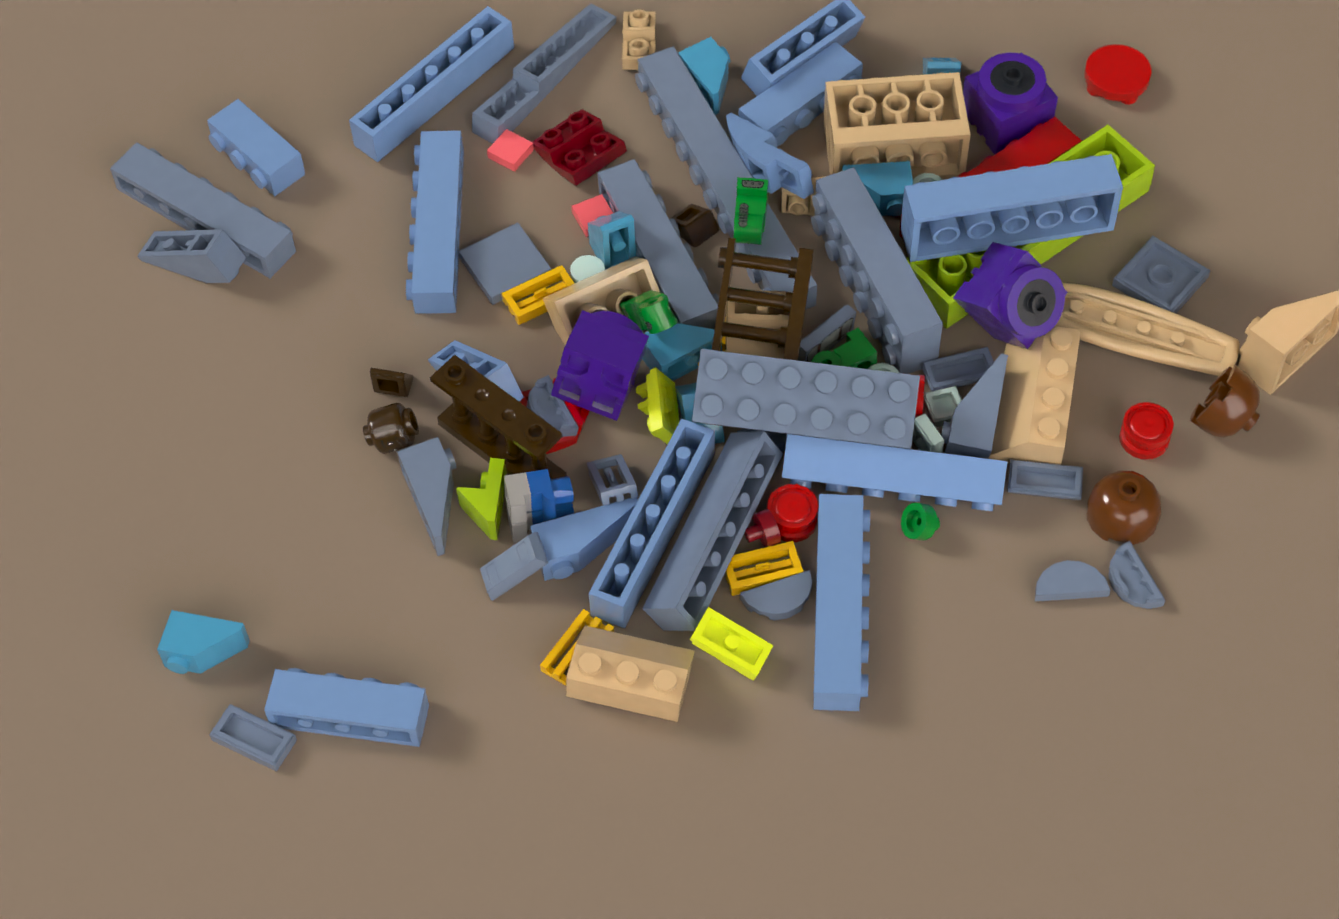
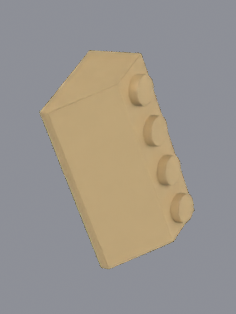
(1037, 398)

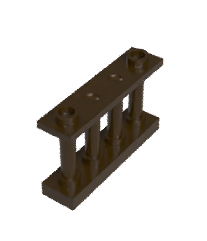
(793, 302)
(494, 421)

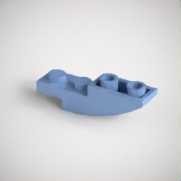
(766, 161)

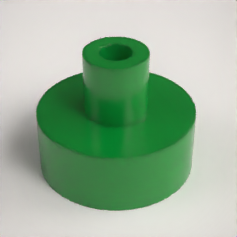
(919, 521)

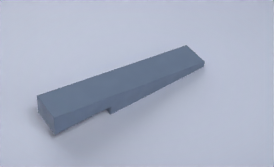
(541, 73)

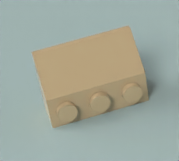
(599, 293)
(629, 673)

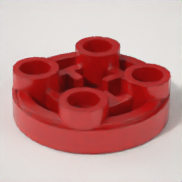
(1117, 73)

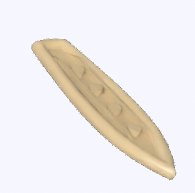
(1146, 330)

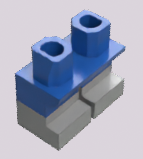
(535, 499)

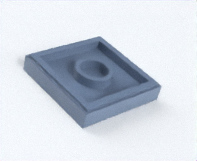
(503, 261)
(1161, 276)

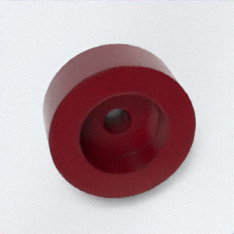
(764, 529)

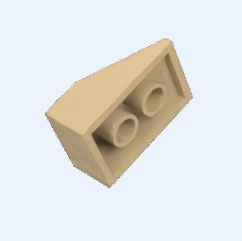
(1288, 339)

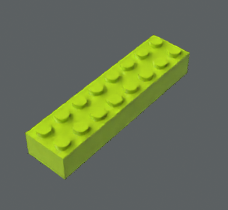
(945, 275)

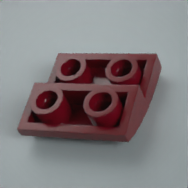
(578, 147)

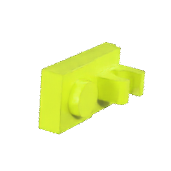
(659, 405)
(731, 643)

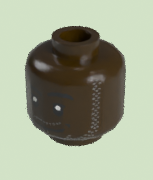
(391, 428)

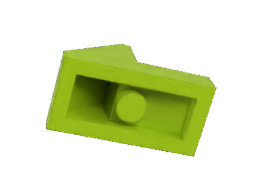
(485, 503)

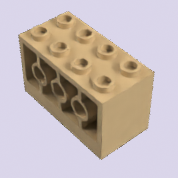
(898, 121)

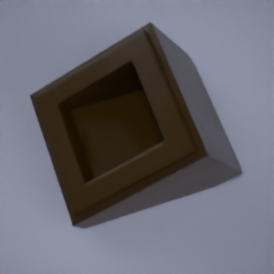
(696, 224)
(391, 382)

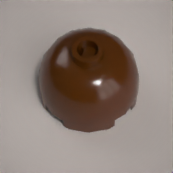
(1229, 404)
(1124, 507)

